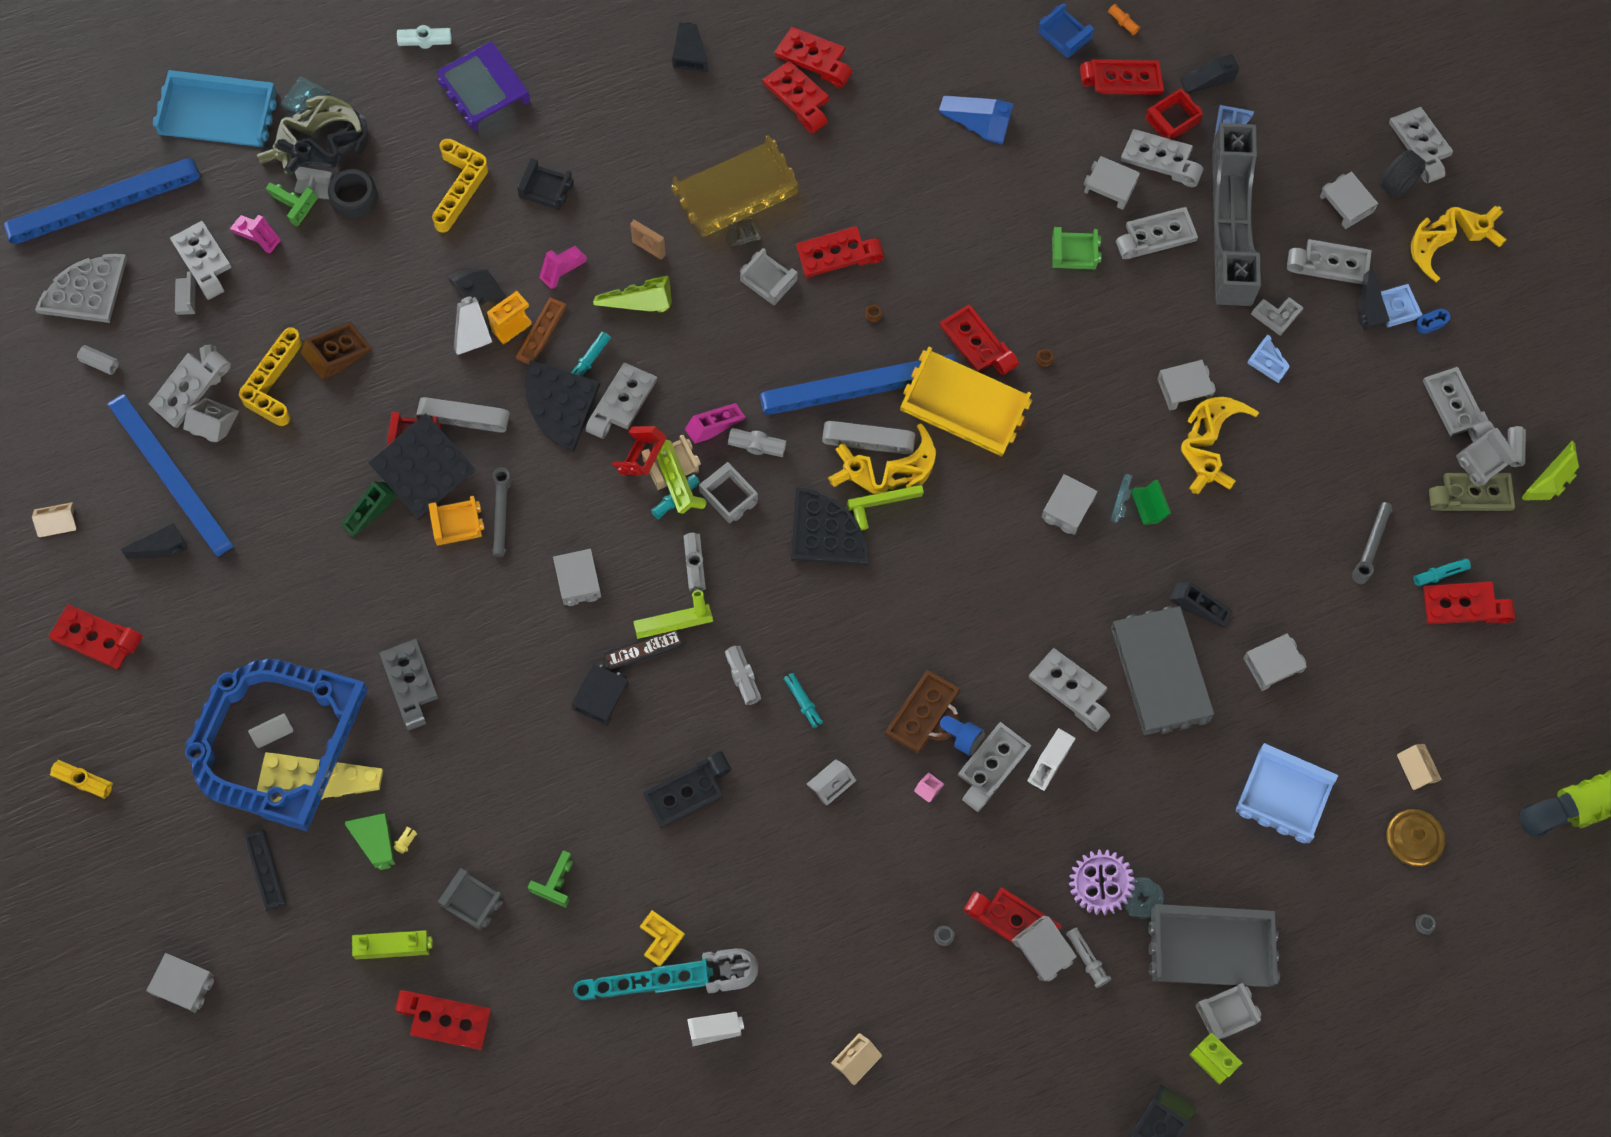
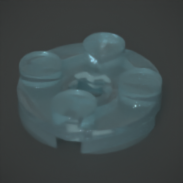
(1148, 888)

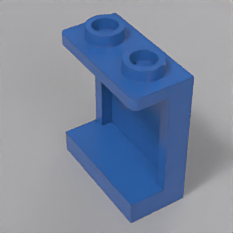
(1064, 31)

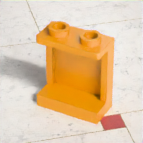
(509, 317)
(456, 521)

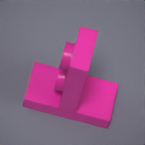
(256, 230)
(557, 265)

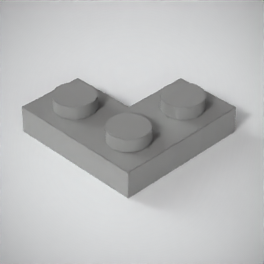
(1275, 318)

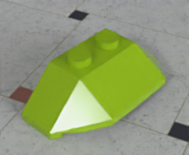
(1555, 476)

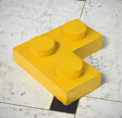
(665, 935)

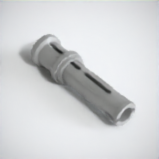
(1093, 966)

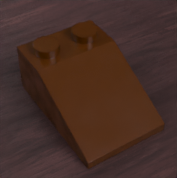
(334, 350)

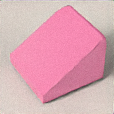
(928, 787)

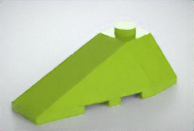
(651, 296)

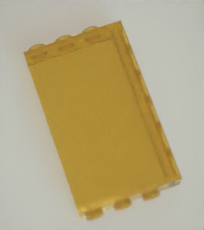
(736, 188)

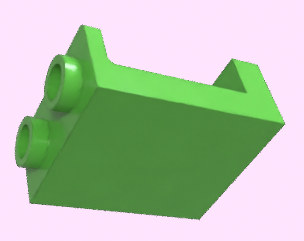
(1075, 249)

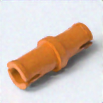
(1124, 19)

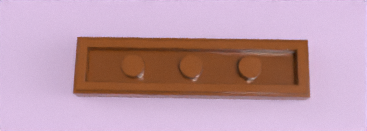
(541, 331)

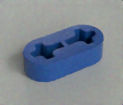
(1434, 324)

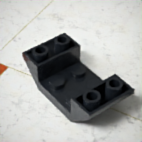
(1165, 1116)

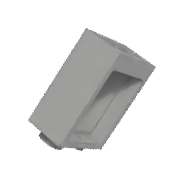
(717, 479)

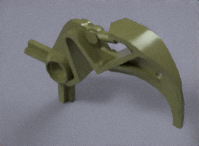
(325, 110)

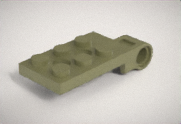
(1456, 494)

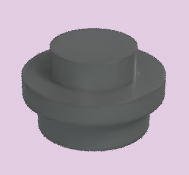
(1425, 924)
(944, 935)

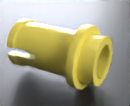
(404, 841)

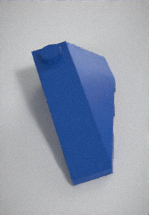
(983, 116)

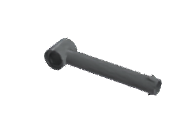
(500, 510)
(1372, 545)

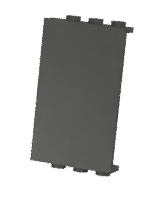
(1162, 670)
(1213, 946)

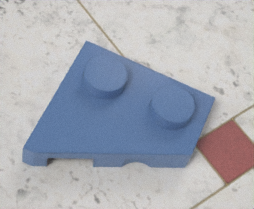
(1233, 116)

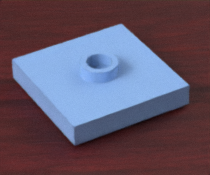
(1400, 305)

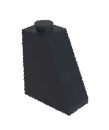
(688, 49)

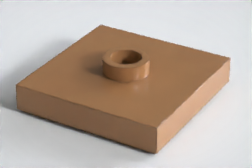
(648, 239)

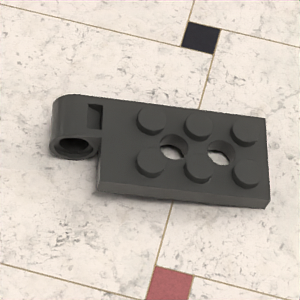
(409, 695)

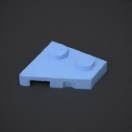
(1269, 360)

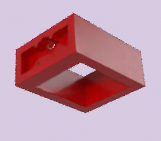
(1160, 124)

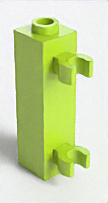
(391, 944)

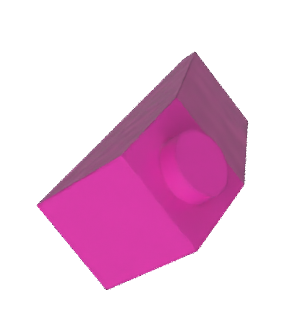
(713, 422)

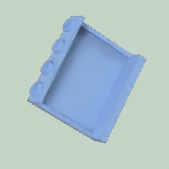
(1286, 793)

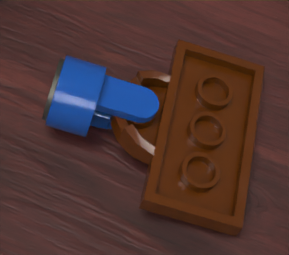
(931, 715)

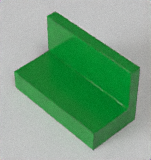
(1151, 503)

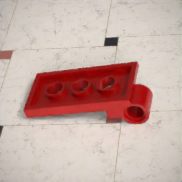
(1095, 74)
(125, 638)

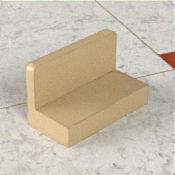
(54, 519)
(1418, 766)
(857, 1058)

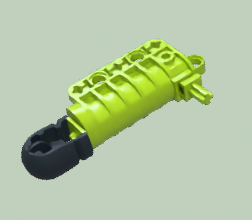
(1576, 804)

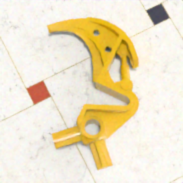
(1470, 223)
(1203, 459)
(865, 476)

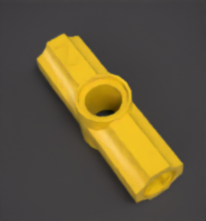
(91, 783)

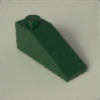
(368, 508)

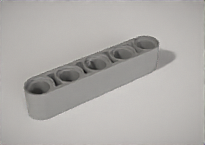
(464, 414)
(868, 437)

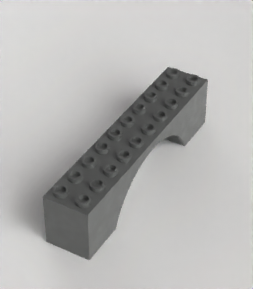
(1235, 256)

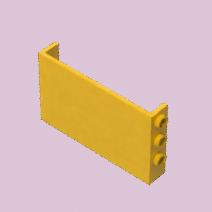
(964, 402)

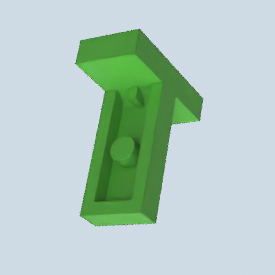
(300, 205)
(555, 882)

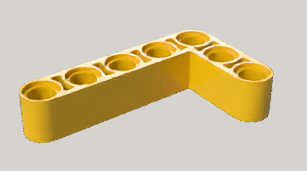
(470, 170)
(269, 377)

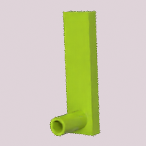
(676, 480)
(859, 504)
(676, 620)

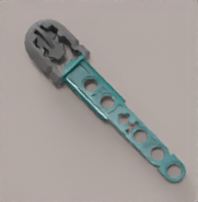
(700, 974)

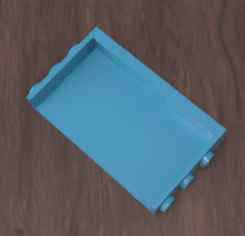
(215, 108)

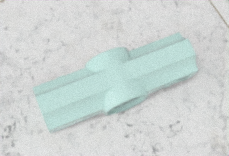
(431, 37)

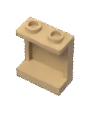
(688, 461)

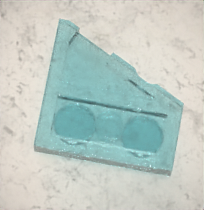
(300, 92)
(1123, 494)

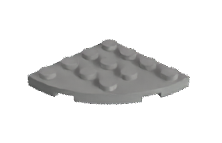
(85, 289)

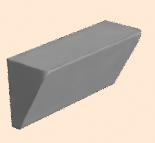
(271, 730)

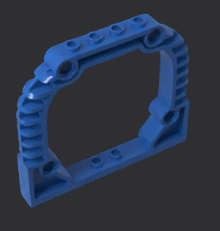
(297, 805)

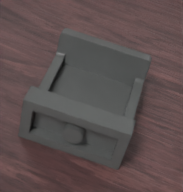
(470, 900)

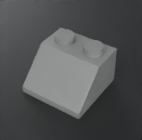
(209, 419)

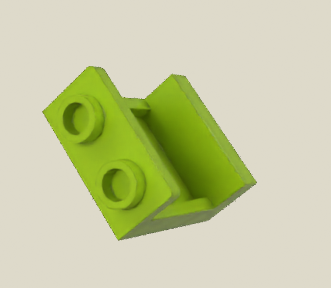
(1215, 1058)

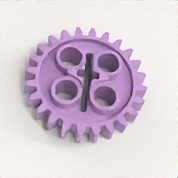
(1119, 880)

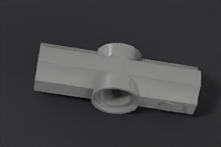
(757, 442)
(694, 552)
(742, 675)

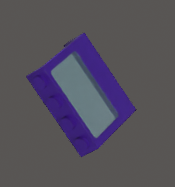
(481, 84)

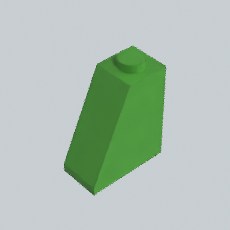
(374, 838)

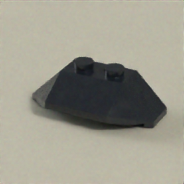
(478, 284)

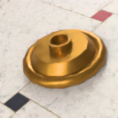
(1415, 837)

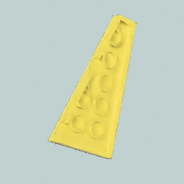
(294, 771)

